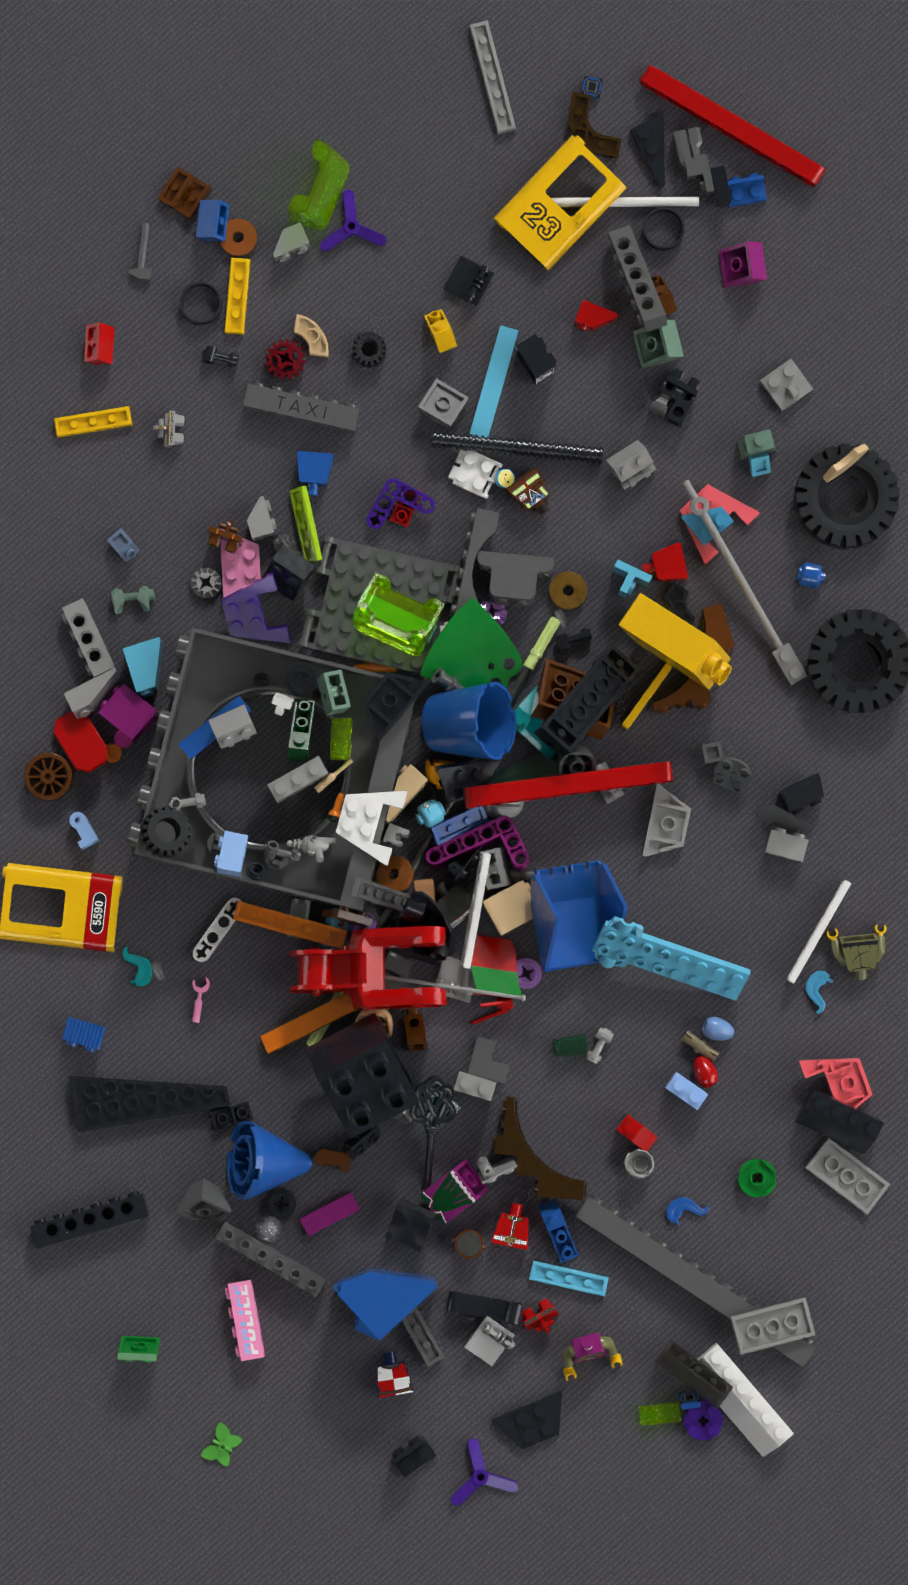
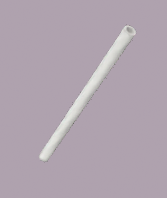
(633, 201)

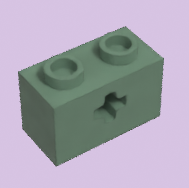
(333, 692)

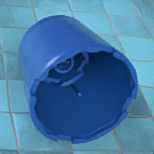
(470, 721)

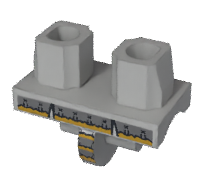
(166, 429)

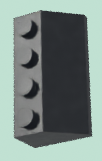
(839, 1121)

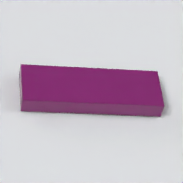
(330, 1214)

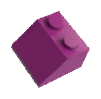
(743, 264)

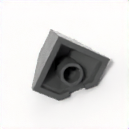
(203, 1200)

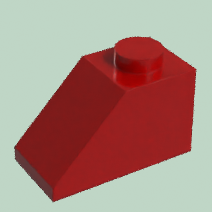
(593, 317)
(636, 1133)

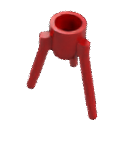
(501, 1002)

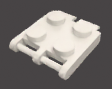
(474, 472)

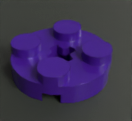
(710, 1429)

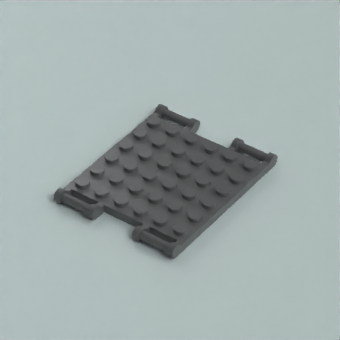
(348, 579)

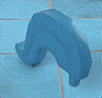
(812, 985)

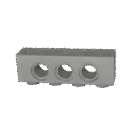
(71, 613)

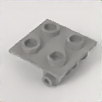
(455, 974)
(489, 1173)
(490, 1341)

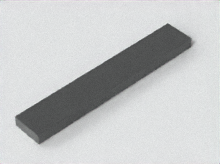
(379, 894)

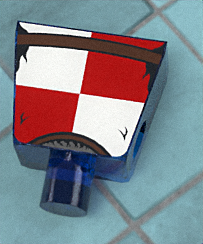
(393, 1377)

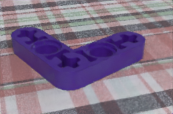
(400, 495)

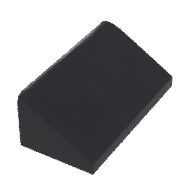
(721, 186)

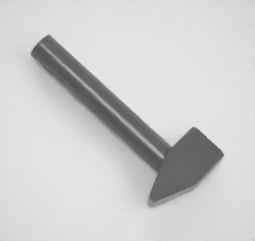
(141, 272)

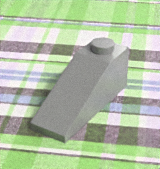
(89, 695)

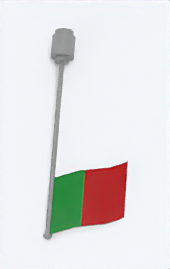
(492, 969)

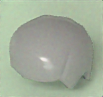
(639, 1163)

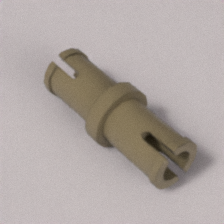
(700, 1046)

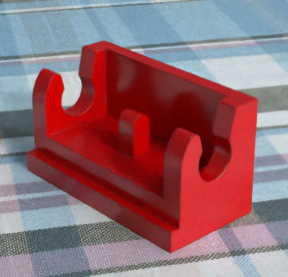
(99, 344)

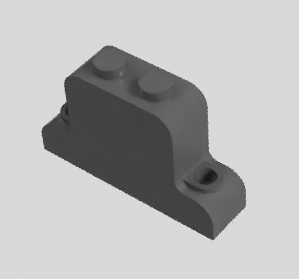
(513, 576)

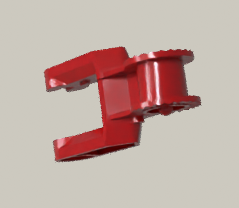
(361, 969)

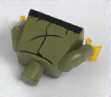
(859, 951)

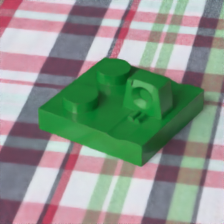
(138, 1348)

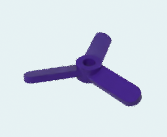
(351, 218)
(474, 1483)

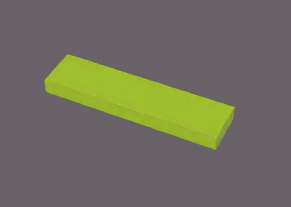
(305, 524)

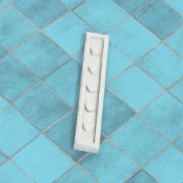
(475, 909)
(818, 931)

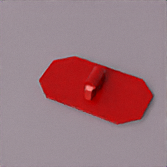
(81, 742)

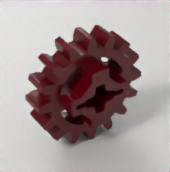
(295, 366)

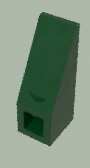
(301, 730)

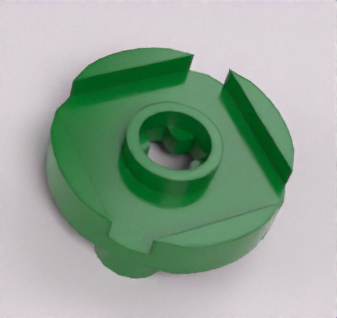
(768, 1178)

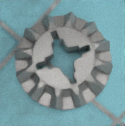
(206, 592)

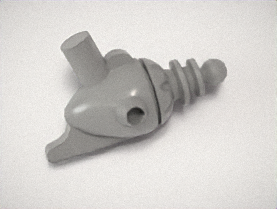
(312, 845)

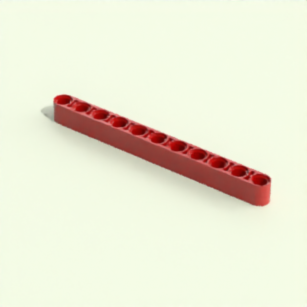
(732, 126)
(568, 784)

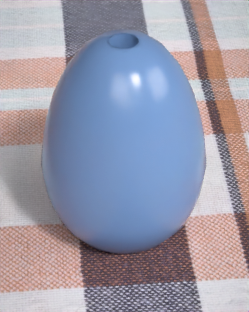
(717, 1029)

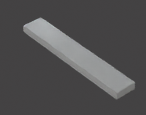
(492, 77)

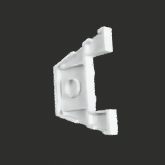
(361, 817)

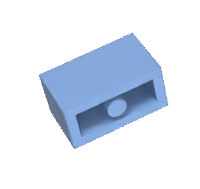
(232, 853)
(686, 1091)

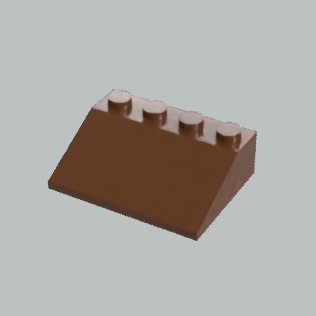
(554, 685)

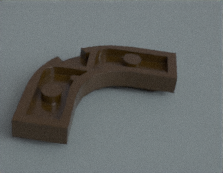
(580, 126)

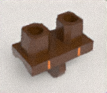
(217, 535)

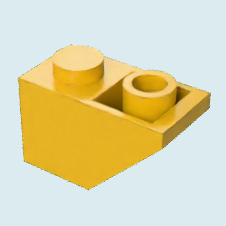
(440, 330)

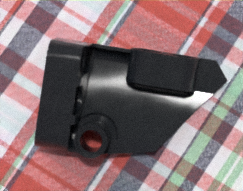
(424, 911)

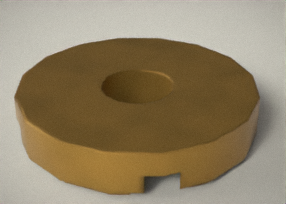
(568, 579)

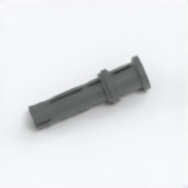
(444, 680)

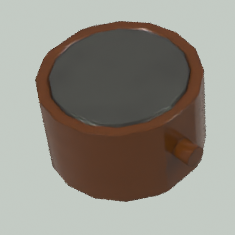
(469, 1243)

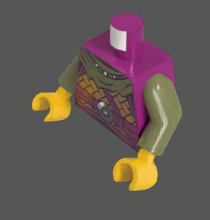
(586, 1349)

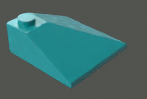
(527, 725)

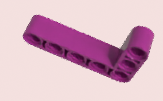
(480, 843)

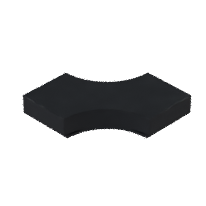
(677, 599)

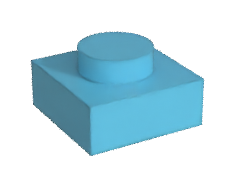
(759, 464)

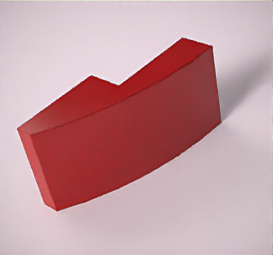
(402, 512)

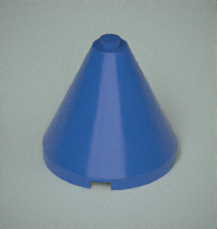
(261, 1161)

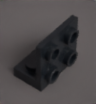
(413, 1456)

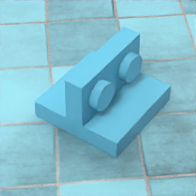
(632, 576)

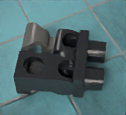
(678, 392)

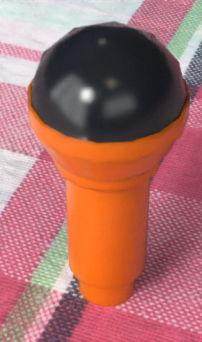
(335, 813)

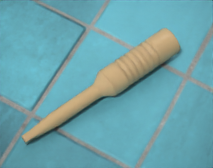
(331, 777)

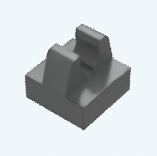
(712, 752)

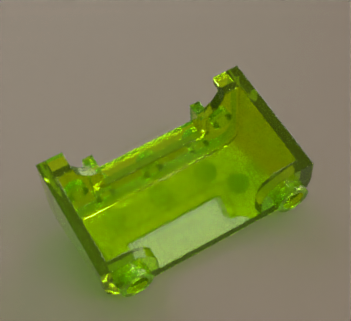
(319, 206)
(396, 617)

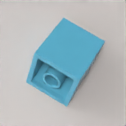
(145, 665)

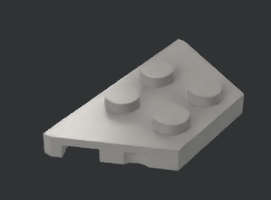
(666, 823)

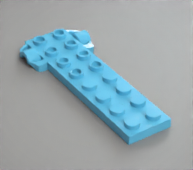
(627, 944)

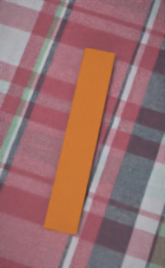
(290, 925)
(307, 1023)

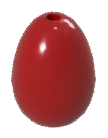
(705, 1072)

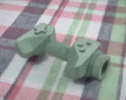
(144, 596)

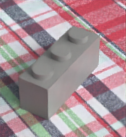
(298, 779)

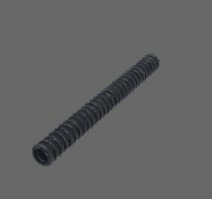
(517, 447)

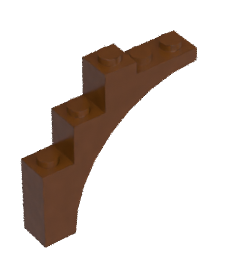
(699, 697)

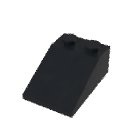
(802, 793)

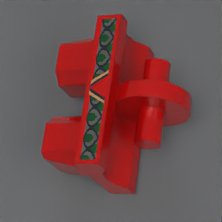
(542, 1319)

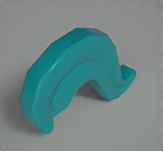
(144, 968)

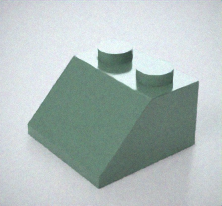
(658, 345)

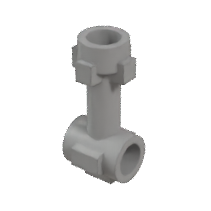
(198, 800)
(603, 1036)

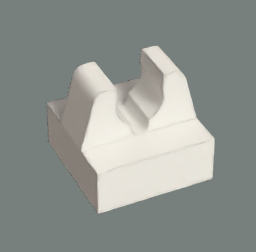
(282, 702)

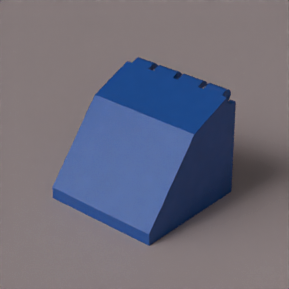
(571, 912)
(383, 1296)

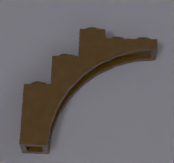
(513, 1143)

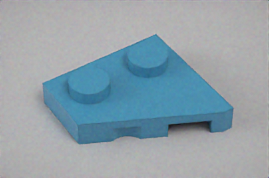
(697, 526)

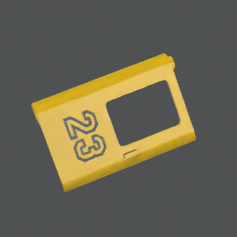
(543, 224)

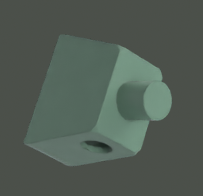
(756, 444)

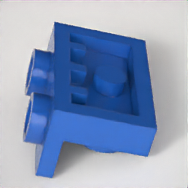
(746, 190)

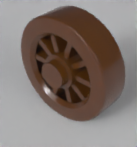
(48, 776)

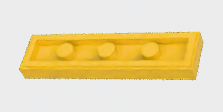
(237, 296)
(93, 421)
(646, 696)

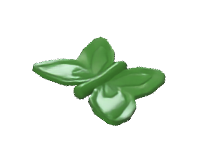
(222, 1446)

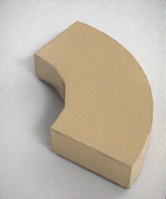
(312, 335)
(845, 463)

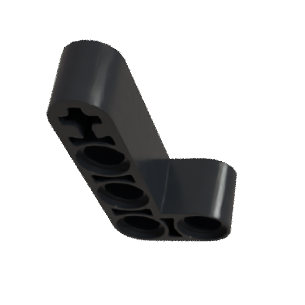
(485, 1306)

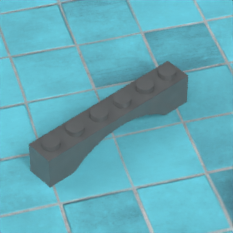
(482, 527)

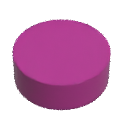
(121, 740)

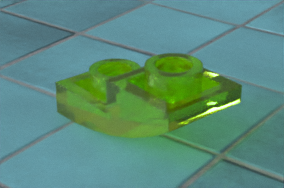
(341, 739)
(660, 1413)

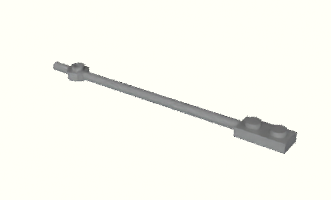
(784, 653)

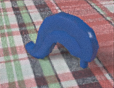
(680, 1204)

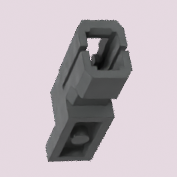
(691, 160)

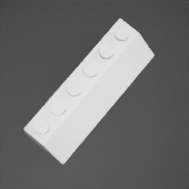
(746, 1405)

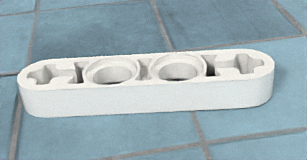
(214, 927)

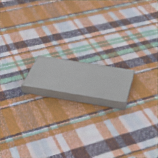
(847, 1176)
(772, 1325)

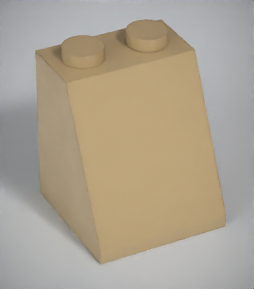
(510, 907)

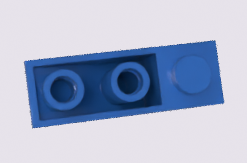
(558, 1230)

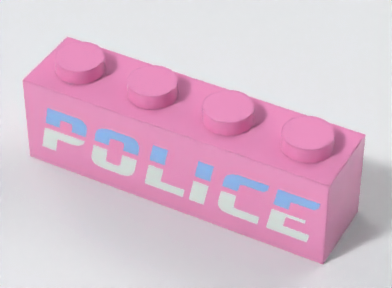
(246, 1320)

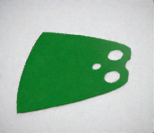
(469, 645)

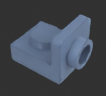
(123, 545)

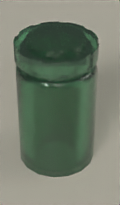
(570, 1045)

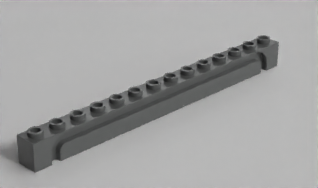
(678, 1270)

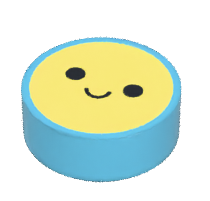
(504, 478)

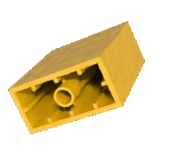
(676, 642)

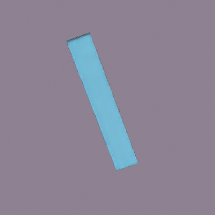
(494, 381)

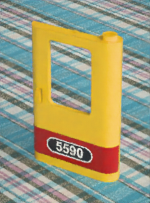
(88, 907)

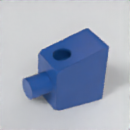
(314, 470)

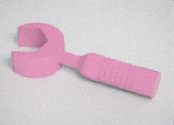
(198, 1002)

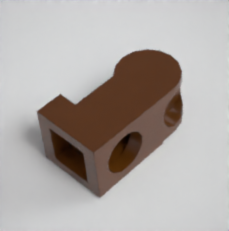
(338, 1158)

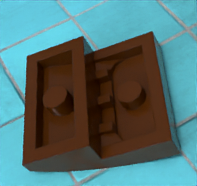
(184, 193)

